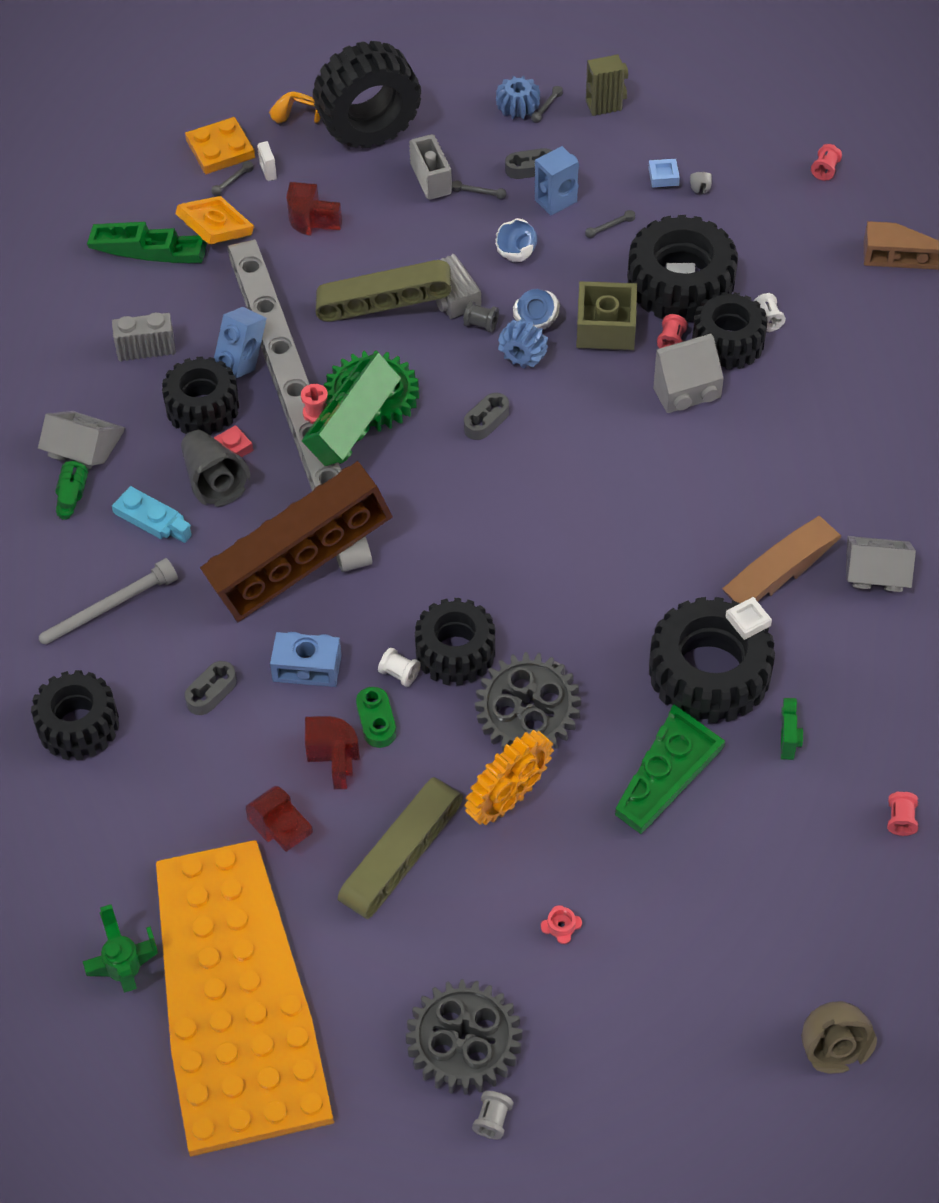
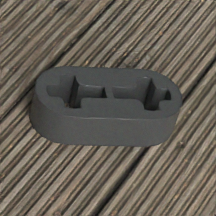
(525, 162)
(490, 418)
(213, 690)

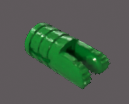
(68, 491)

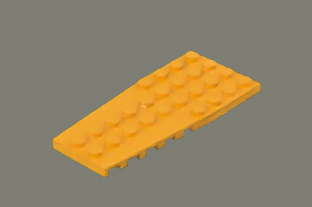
(235, 1004)

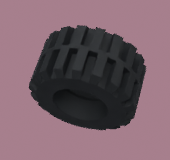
(743, 319)
(196, 379)
(449, 621)
(69, 694)

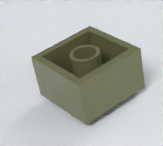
(606, 315)

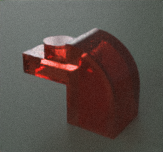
(308, 212)
(335, 741)
(278, 819)

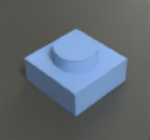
(663, 173)

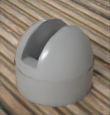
(702, 181)

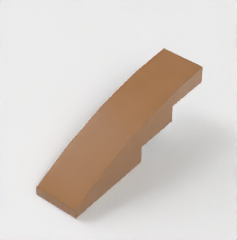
(782, 561)

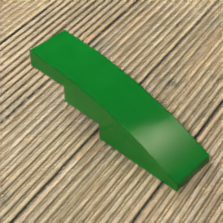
(141, 243)

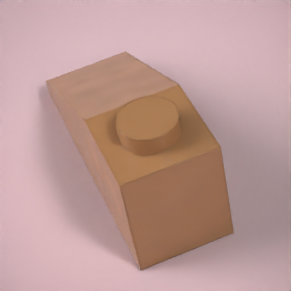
(898, 246)

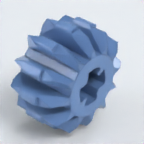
(518, 97)
(523, 343)

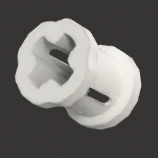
(772, 312)
(399, 667)

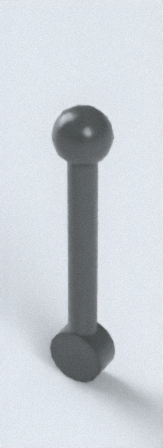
(557, 91)
(247, 166)
(458, 186)
(629, 216)

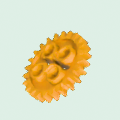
(509, 777)

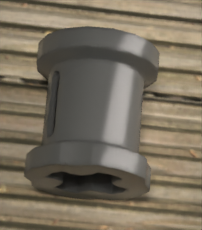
(481, 316)

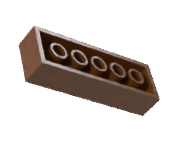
(297, 541)

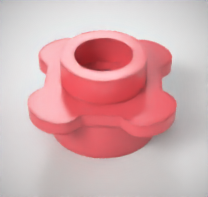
(566, 916)

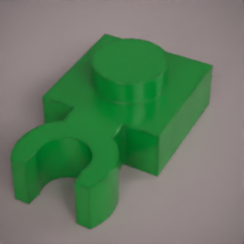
(790, 735)

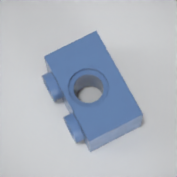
(556, 180)
(240, 340)
(319, 669)

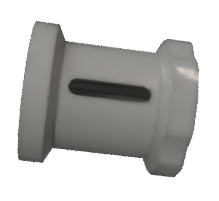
(492, 1114)

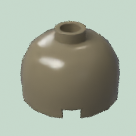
(837, 1036)

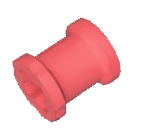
(826, 162)
(671, 330)
(314, 398)
(902, 813)

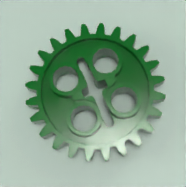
(399, 404)

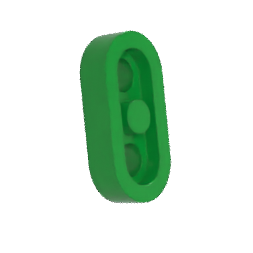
(376, 714)

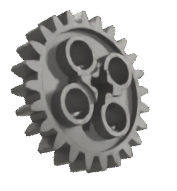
(542, 680)
(455, 1065)

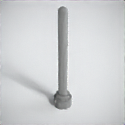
(161, 574)

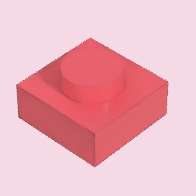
(235, 441)

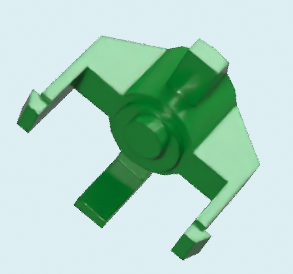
(120, 955)

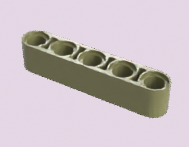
(383, 290)
(400, 848)

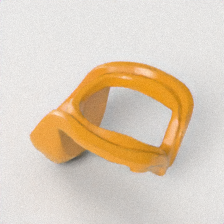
(282, 108)

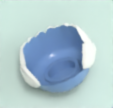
(516, 240)
(537, 307)

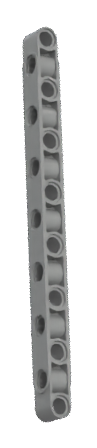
(286, 373)

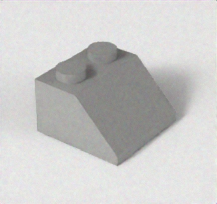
(688, 373)
(78, 437)
(879, 563)

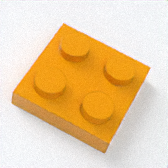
(220, 145)
(214, 220)

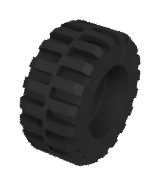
(354, 72)
(681, 242)
(706, 693)

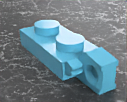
(151, 515)

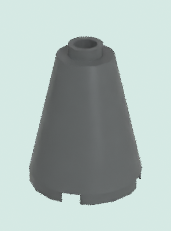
(213, 469)

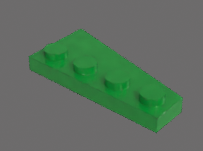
(671, 764)

